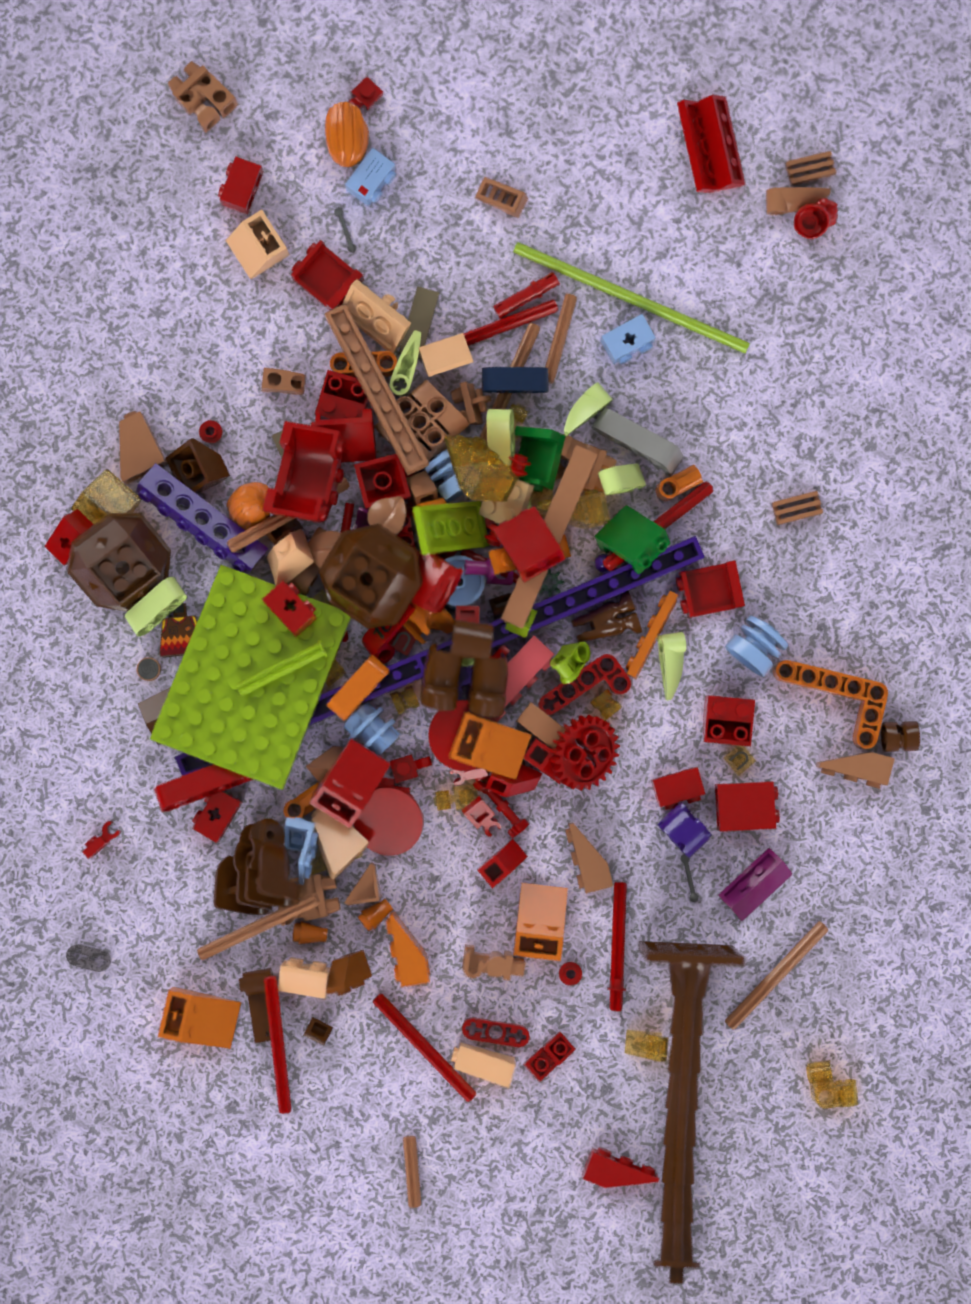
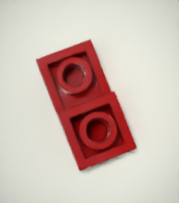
(549, 1056)

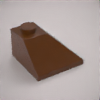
(197, 466)

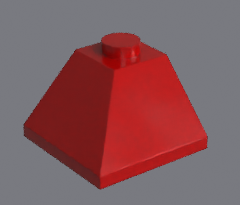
(382, 479)

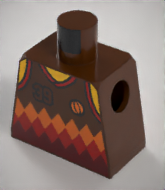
(177, 632)

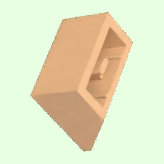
(257, 244)
(304, 978)

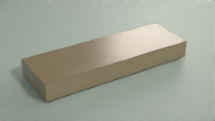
(421, 315)

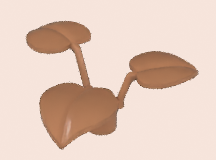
(387, 512)

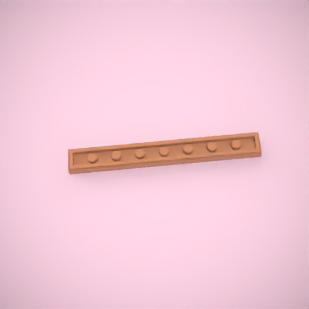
(376, 389)
(557, 521)

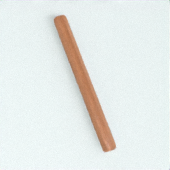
(519, 361)
(268, 526)
(258, 927)
(776, 975)

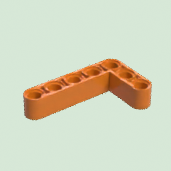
(841, 689)

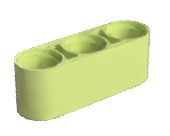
(501, 433)
(621, 479)
(155, 606)

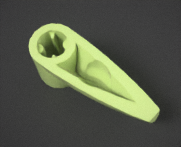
(406, 365)
(587, 407)
(671, 658)

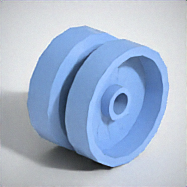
(471, 586)

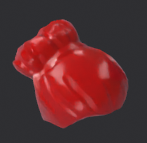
(814, 219)

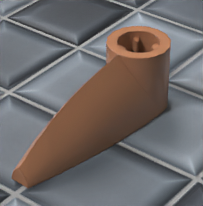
(791, 199)

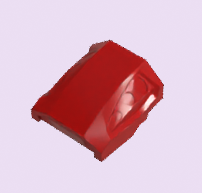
(439, 583)

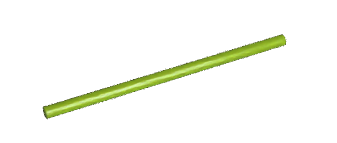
(631, 297)

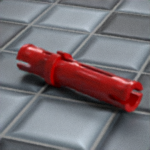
(531, 292)

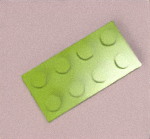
(450, 527)

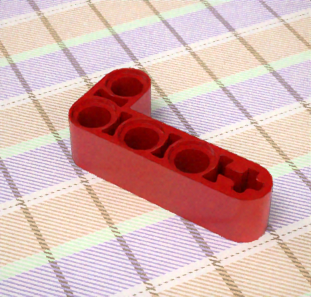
(580, 688)

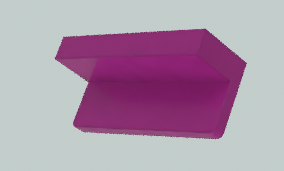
(755, 884)

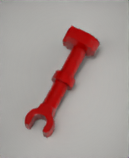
(502, 806)

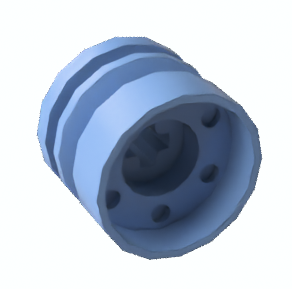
(442, 464)
(759, 642)

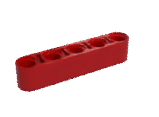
(196, 786)

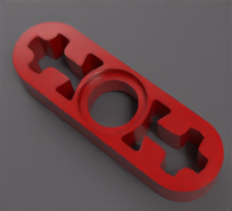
(479, 1024)

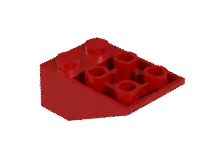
(349, 783)

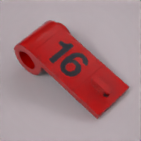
(378, 639)

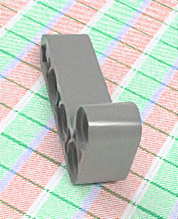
(638, 440)

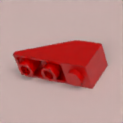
(615, 1172)

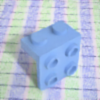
(301, 837)

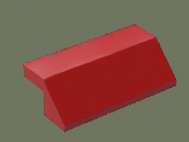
(711, 144)

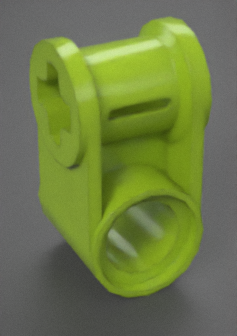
(570, 661)

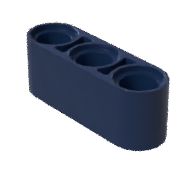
(515, 380)

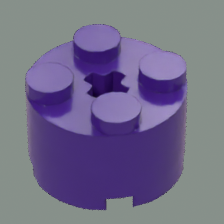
(684, 830)

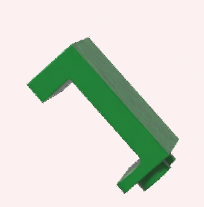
(543, 452)
(633, 538)

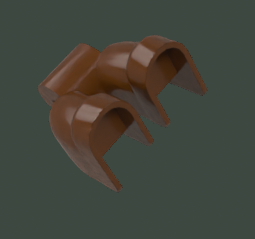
(488, 675)
(257, 872)

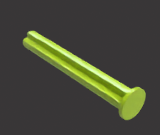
(281, 669)

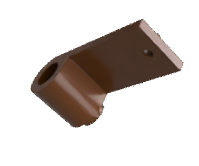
(254, 988)

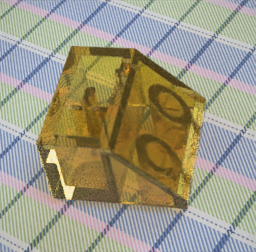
(106, 496)

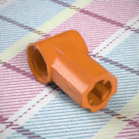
(680, 483)
(303, 801)

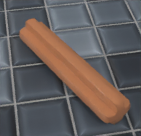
(412, 1171)

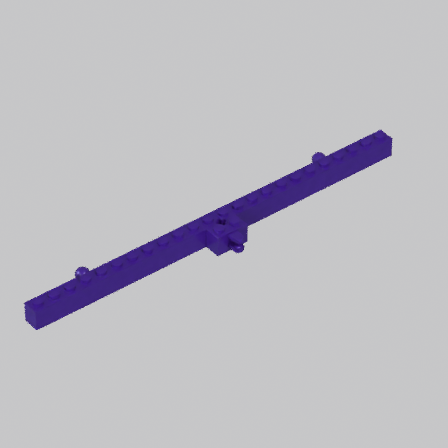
(548, 611)

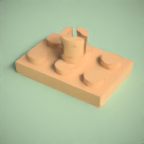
(377, 316)

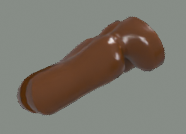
(605, 620)

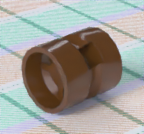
(900, 736)

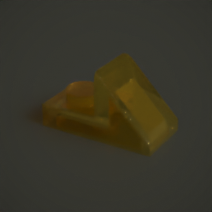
(647, 1045)

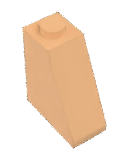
(337, 843)
(484, 1064)

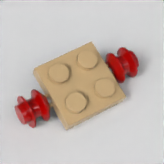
(515, 504)

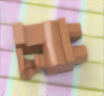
(199, 88)
(602, 462)
(318, 885)
(493, 964)

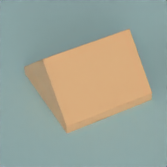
(445, 354)

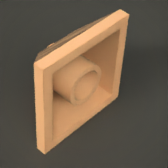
(289, 557)

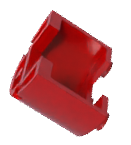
(307, 473)

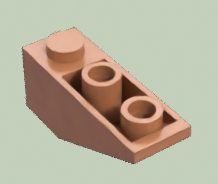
(865, 766)
(593, 868)

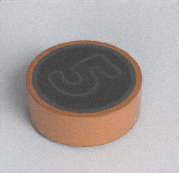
(148, 669)

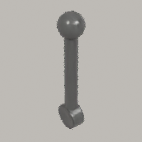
(339, 213)
(693, 897)

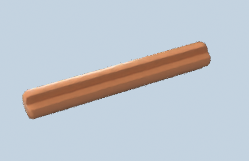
(560, 336)

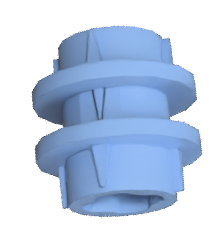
(371, 729)

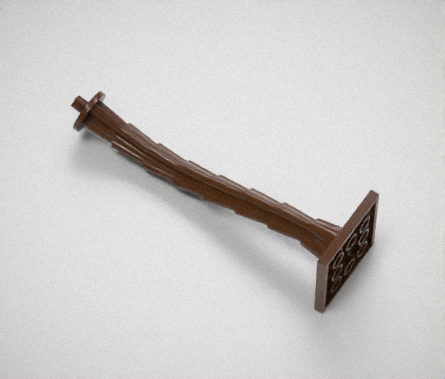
(689, 980)

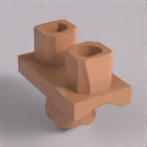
(474, 402)

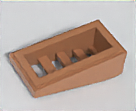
(518, 206)

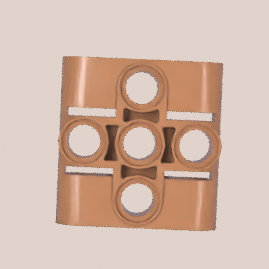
(429, 400)

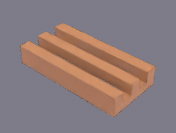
(829, 163)
(816, 503)

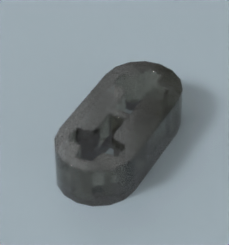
(89, 952)

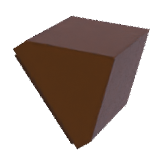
(499, 604)
(318, 1031)

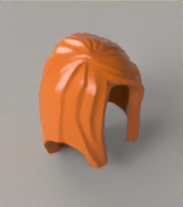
(346, 134)
(246, 505)
(423, 621)

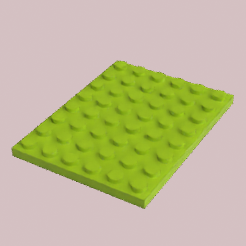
(230, 643)

